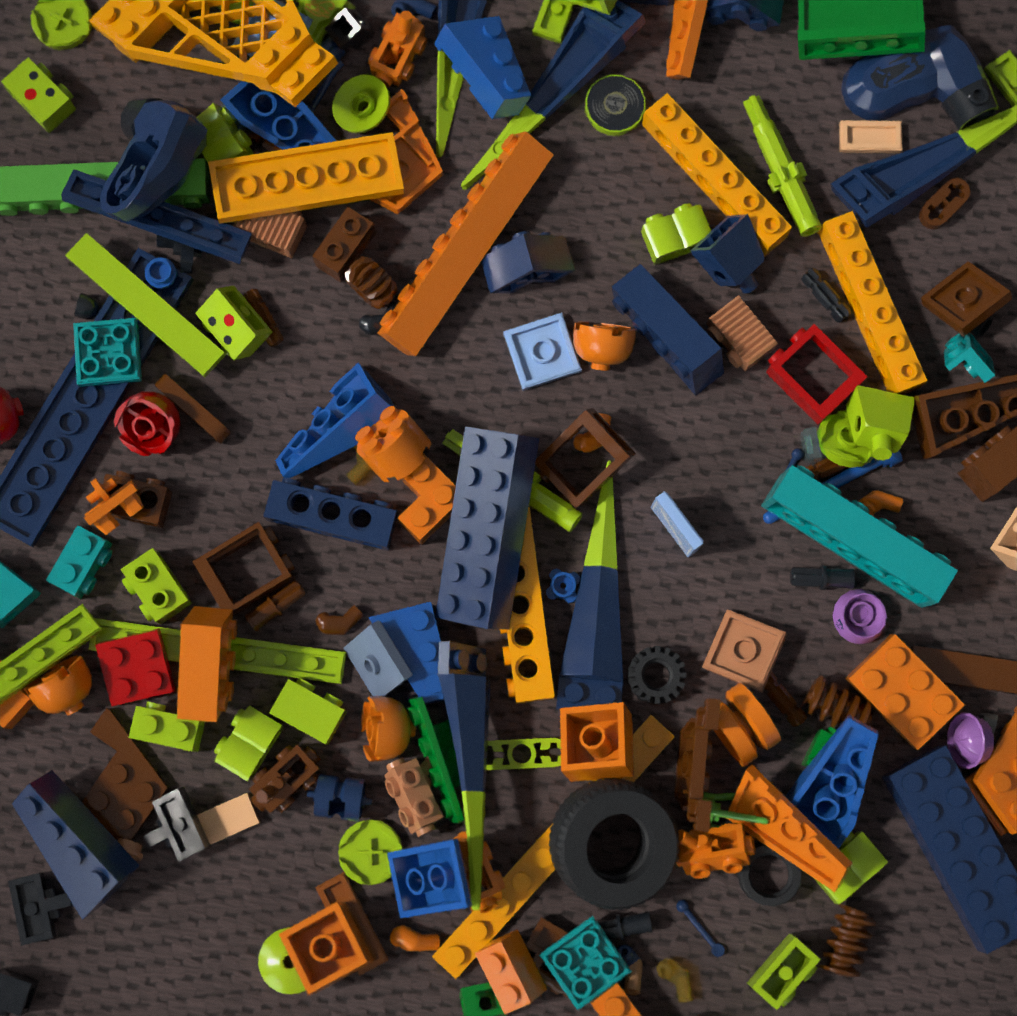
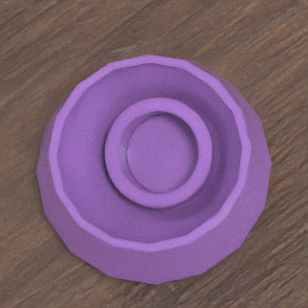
(852, 618)
(969, 740)

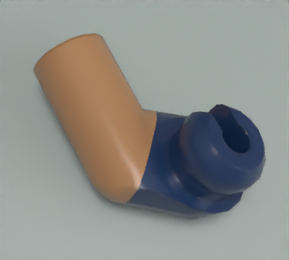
(633, 979)

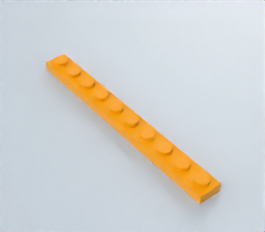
(533, 870)

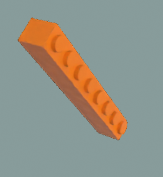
(465, 243)

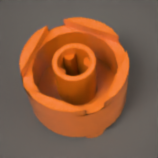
(392, 444)

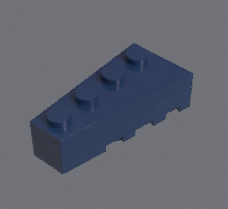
(669, 329)
(74, 843)

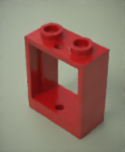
(796, 392)

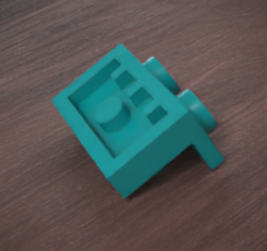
(976, 358)
(80, 562)

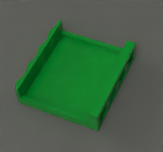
(859, 28)

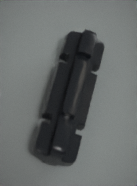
(826, 295)

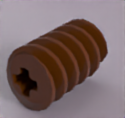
(835, 704)
(848, 942)

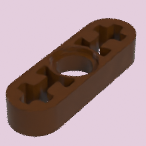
(192, 408)

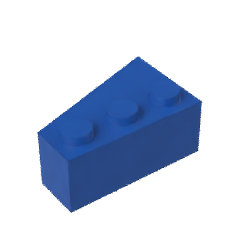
(488, 64)
(417, 640)

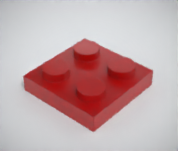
(135, 667)

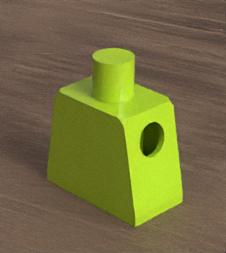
(879, 420)

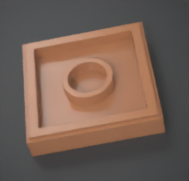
(744, 650)

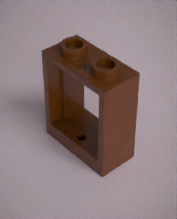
(607, 438)
(213, 581)

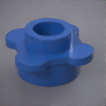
(558, 577)

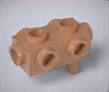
(411, 789)

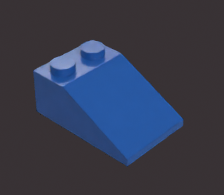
(429, 878)

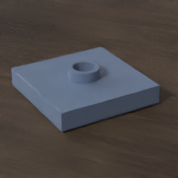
(378, 660)

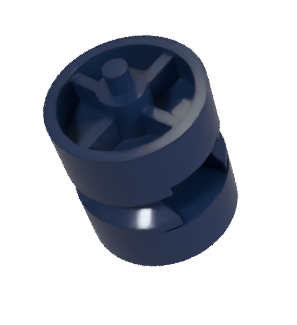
(345, 797)

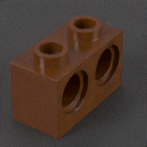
(344, 244)
(151, 517)

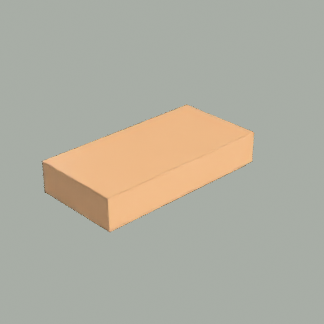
(870, 136)
(228, 818)

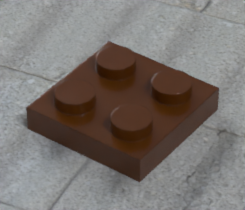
(966, 298)

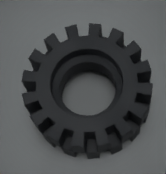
(676, 675)

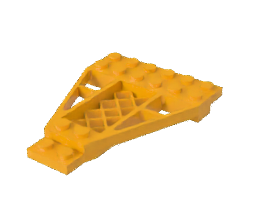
(283, 64)

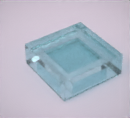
(810, 445)

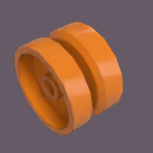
(744, 724)

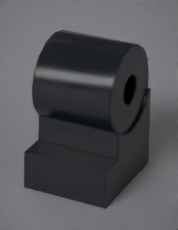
(349, 29)

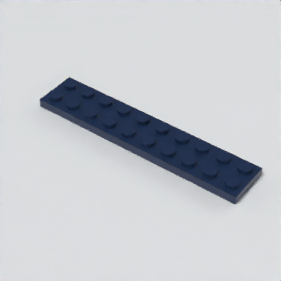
(69, 427)

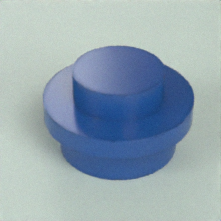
(160, 273)

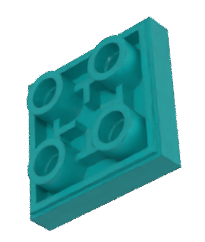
(107, 352)
(585, 962)

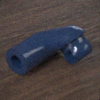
(415, 7)

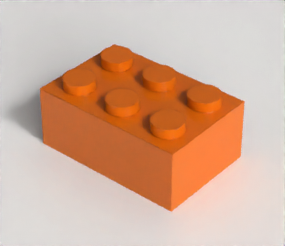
(206, 663)
(904, 691)

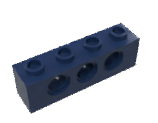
(281, 511)

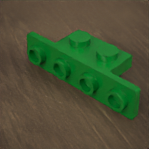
(438, 745)

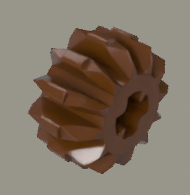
(371, 282)

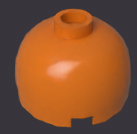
(603, 343)
(62, 687)
(386, 728)

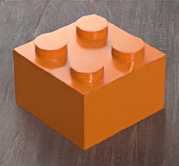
(596, 742)
(326, 947)

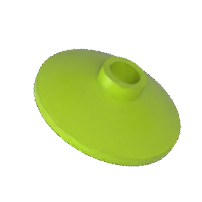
(356, 94)
(273, 968)

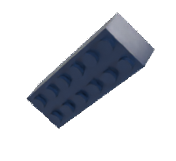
(487, 528)
(958, 845)

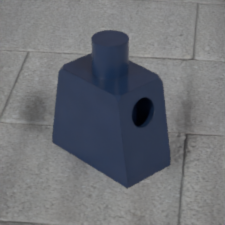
(731, 253)

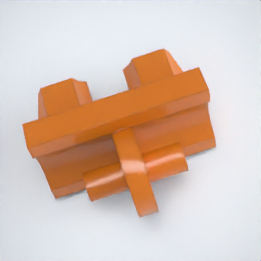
(101, 514)

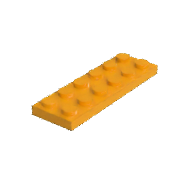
(305, 177)

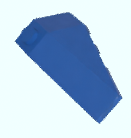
(274, 117)
(333, 429)
(835, 780)

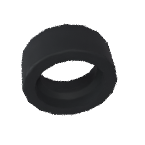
(775, 899)

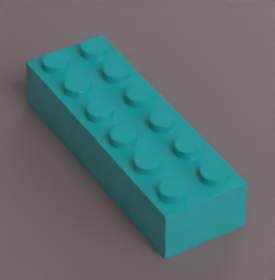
(859, 537)

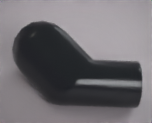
(371, 324)

